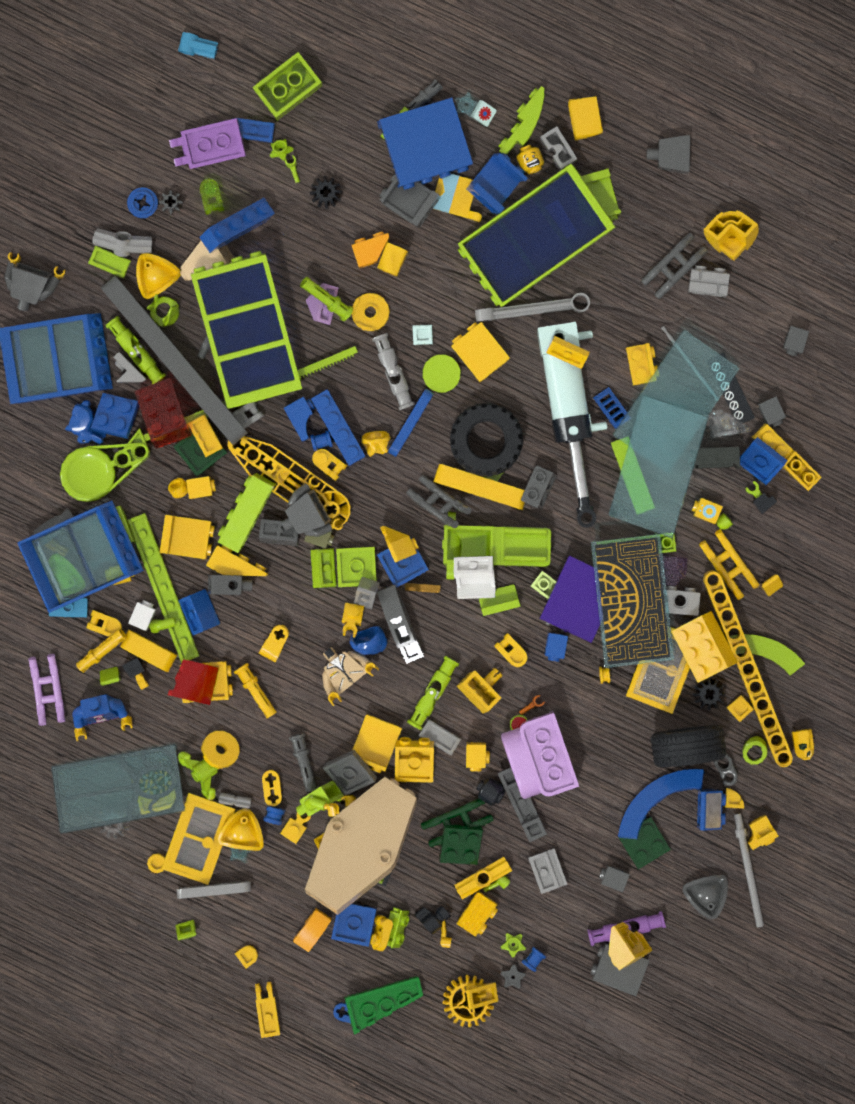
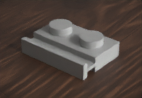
(547, 870)

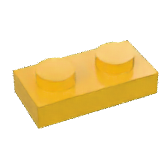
(567, 352)

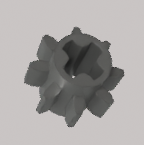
(174, 206)

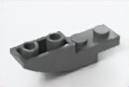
(399, 623)

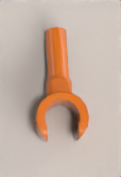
(533, 704)

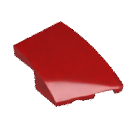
(195, 682)

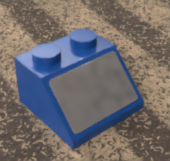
(710, 809)

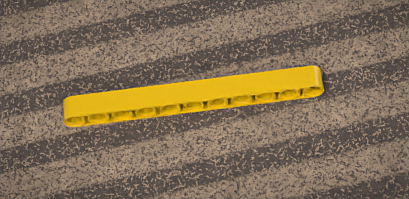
(754, 675)

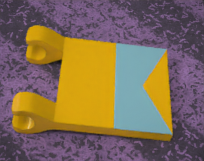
(455, 197)

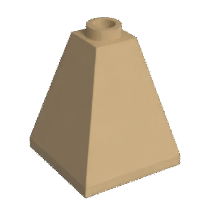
(202, 257)

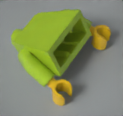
(323, 799)

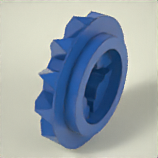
(139, 194)

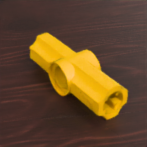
(472, 884)

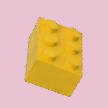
(704, 646)

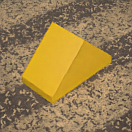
(481, 995)

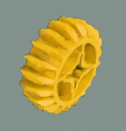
(459, 1004)

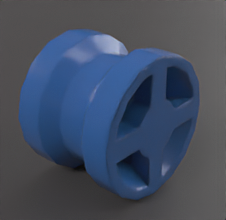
(274, 815)

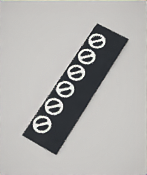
(737, 401)

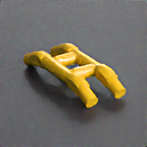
(730, 552)

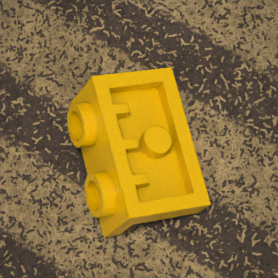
(641, 363)

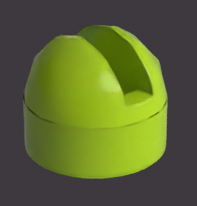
(724, 522)

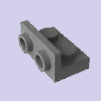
(538, 487)

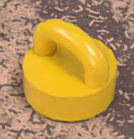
(178, 488)

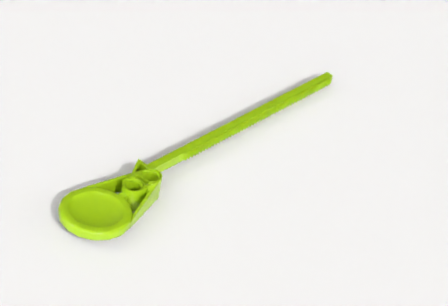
(90, 473)

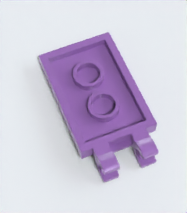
(210, 144)

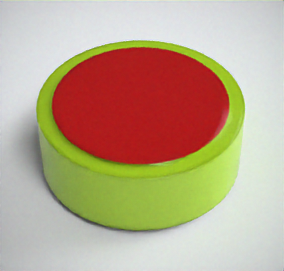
(516, 721)

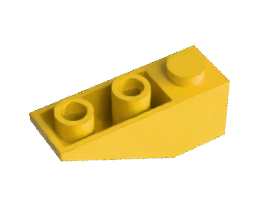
(229, 564)

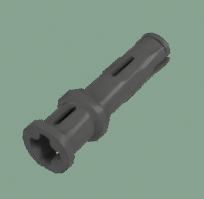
(303, 760)

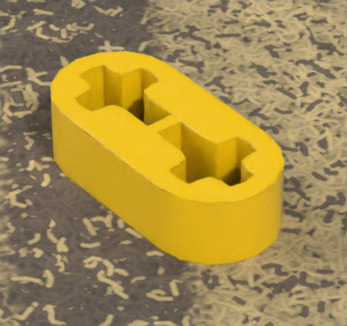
(267, 789)

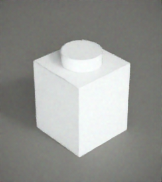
(142, 615)

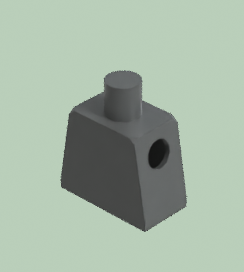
(672, 154)
(219, 584)

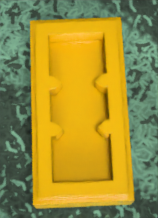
(205, 435)

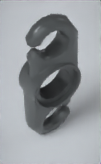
(730, 769)

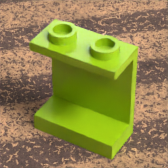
(602, 188)

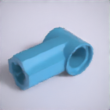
(193, 45)

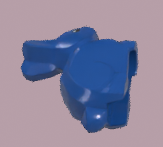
(81, 423)

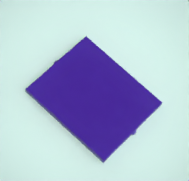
(574, 601)

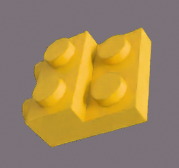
(414, 760)

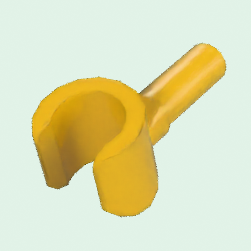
(445, 941)

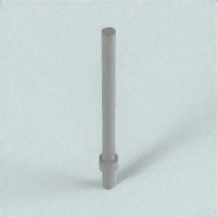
(741, 834)

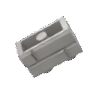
(708, 282)

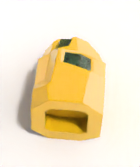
(803, 743)

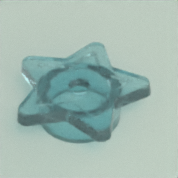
(466, 99)
(241, 856)

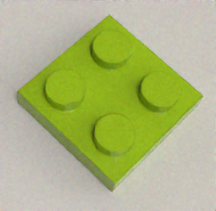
(354, 564)

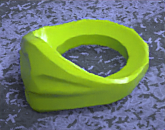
(756, 740)

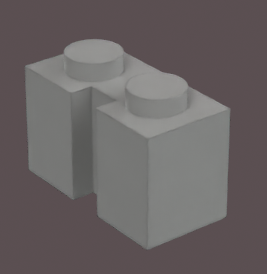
(556, 142)

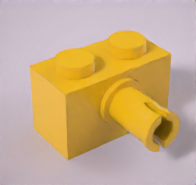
(480, 690)

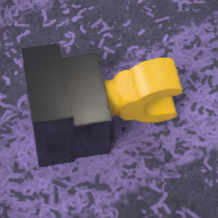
(135, 668)

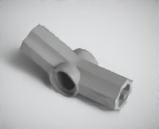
(122, 242)

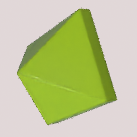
(186, 930)

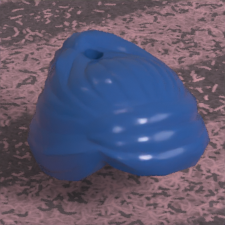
(369, 641)

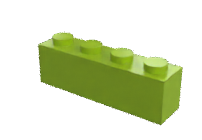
(246, 513)

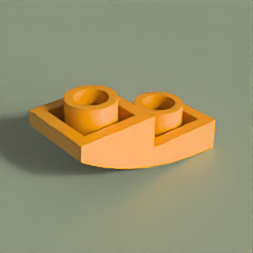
(312, 930)

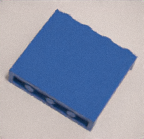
(426, 143)

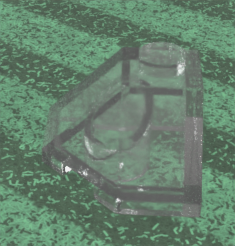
(725, 424)

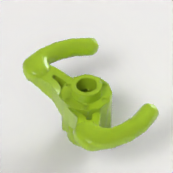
(201, 772)

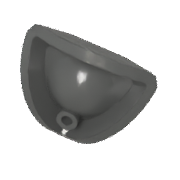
(707, 895)

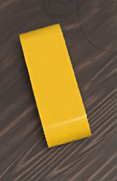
(148, 651)

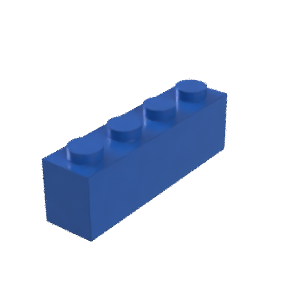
(237, 225)
(338, 427)

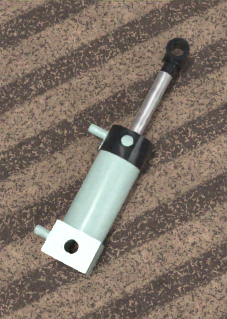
(569, 407)

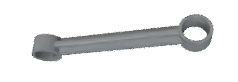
(490, 314)

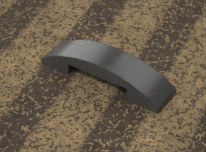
(523, 807)

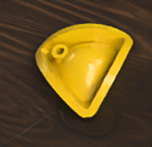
(155, 274)
(242, 831)

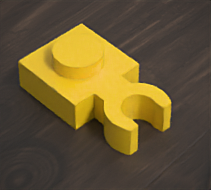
(351, 617)
(294, 829)

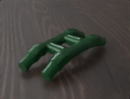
(462, 811)

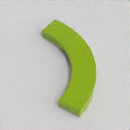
(772, 650)

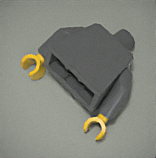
(29, 283)
(307, 513)

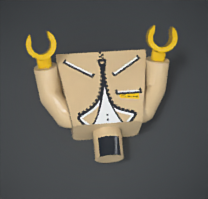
(344, 671)

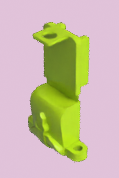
(506, 544)

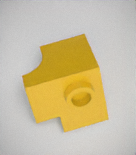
(762, 832)

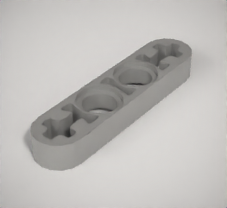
(213, 889)

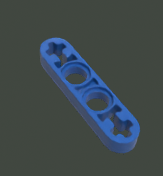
(410, 422)

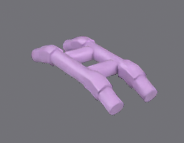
(40, 699)

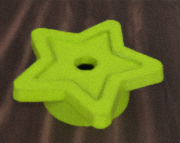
(280, 144)
(513, 949)

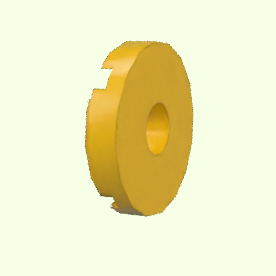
(381, 316)
(223, 739)

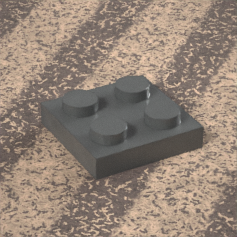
(349, 772)

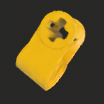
(273, 646)

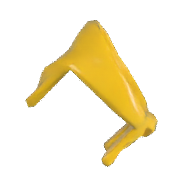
(375, 442)

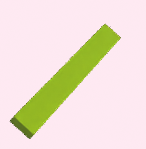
(163, 586)

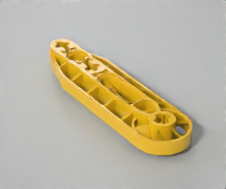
(281, 473)

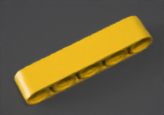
(479, 486)

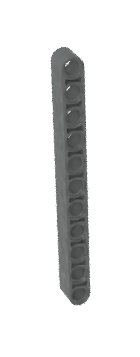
(174, 360)

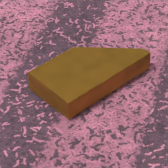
(422, 587)

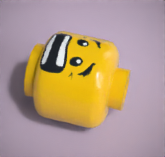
(530, 159)

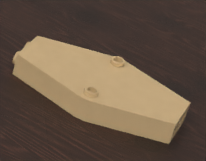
(361, 845)

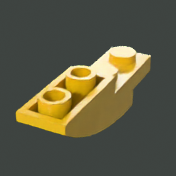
(796, 465)

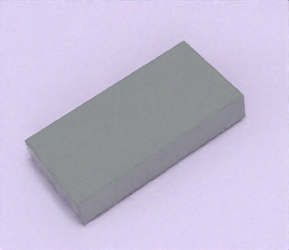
(442, 738)

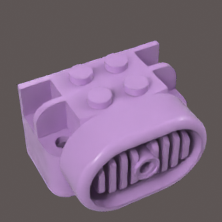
(539, 757)

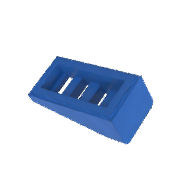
(617, 404)

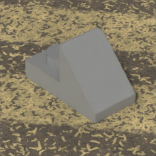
(132, 375)
(366, 592)

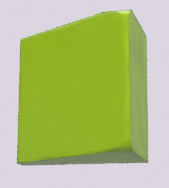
(109, 676)

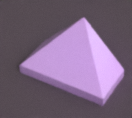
(318, 309)

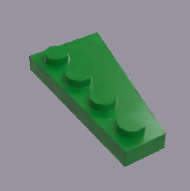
(373, 1004)

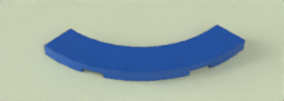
(653, 794)

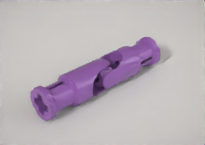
(645, 924)

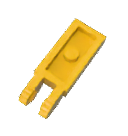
(267, 1012)

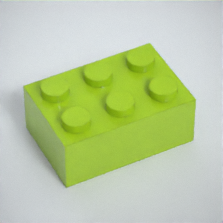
(287, 86)

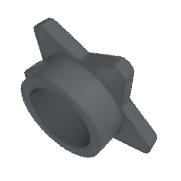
(518, 976)

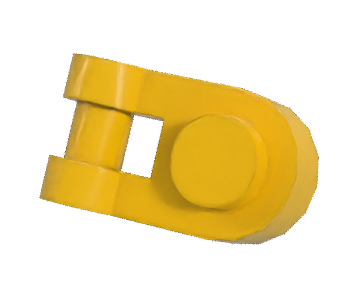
(323, 458)
(109, 626)
(517, 656)
(382, 933)

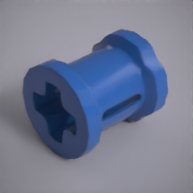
(321, 440)
(534, 959)

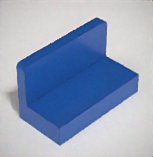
(199, 612)

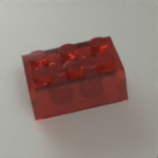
(163, 413)

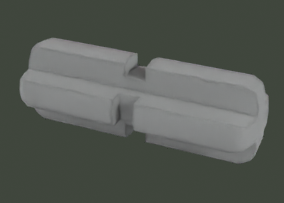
(238, 801)

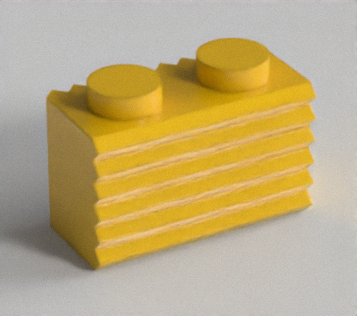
(477, 913)

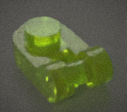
(209, 189)

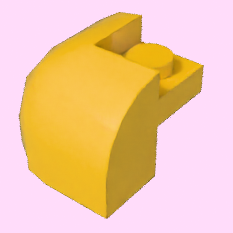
(731, 233)

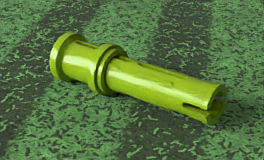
(333, 303)

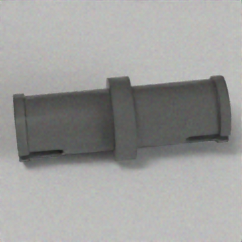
(425, 95)

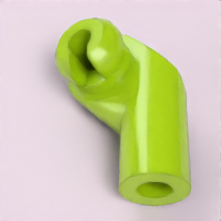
(157, 625)

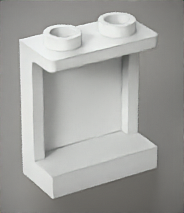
(475, 577)

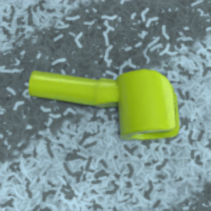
(293, 168)
(503, 882)

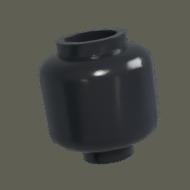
(490, 791)

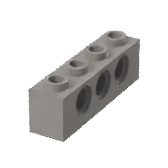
(691, 604)

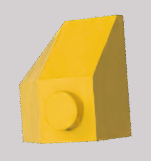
(399, 544)
(626, 946)

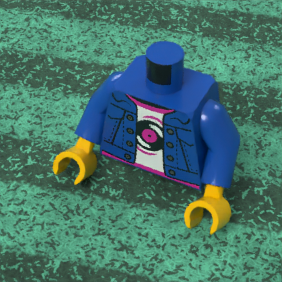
(98, 710)

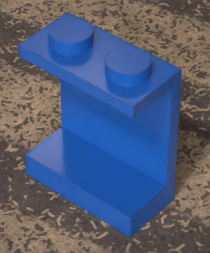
(496, 182)

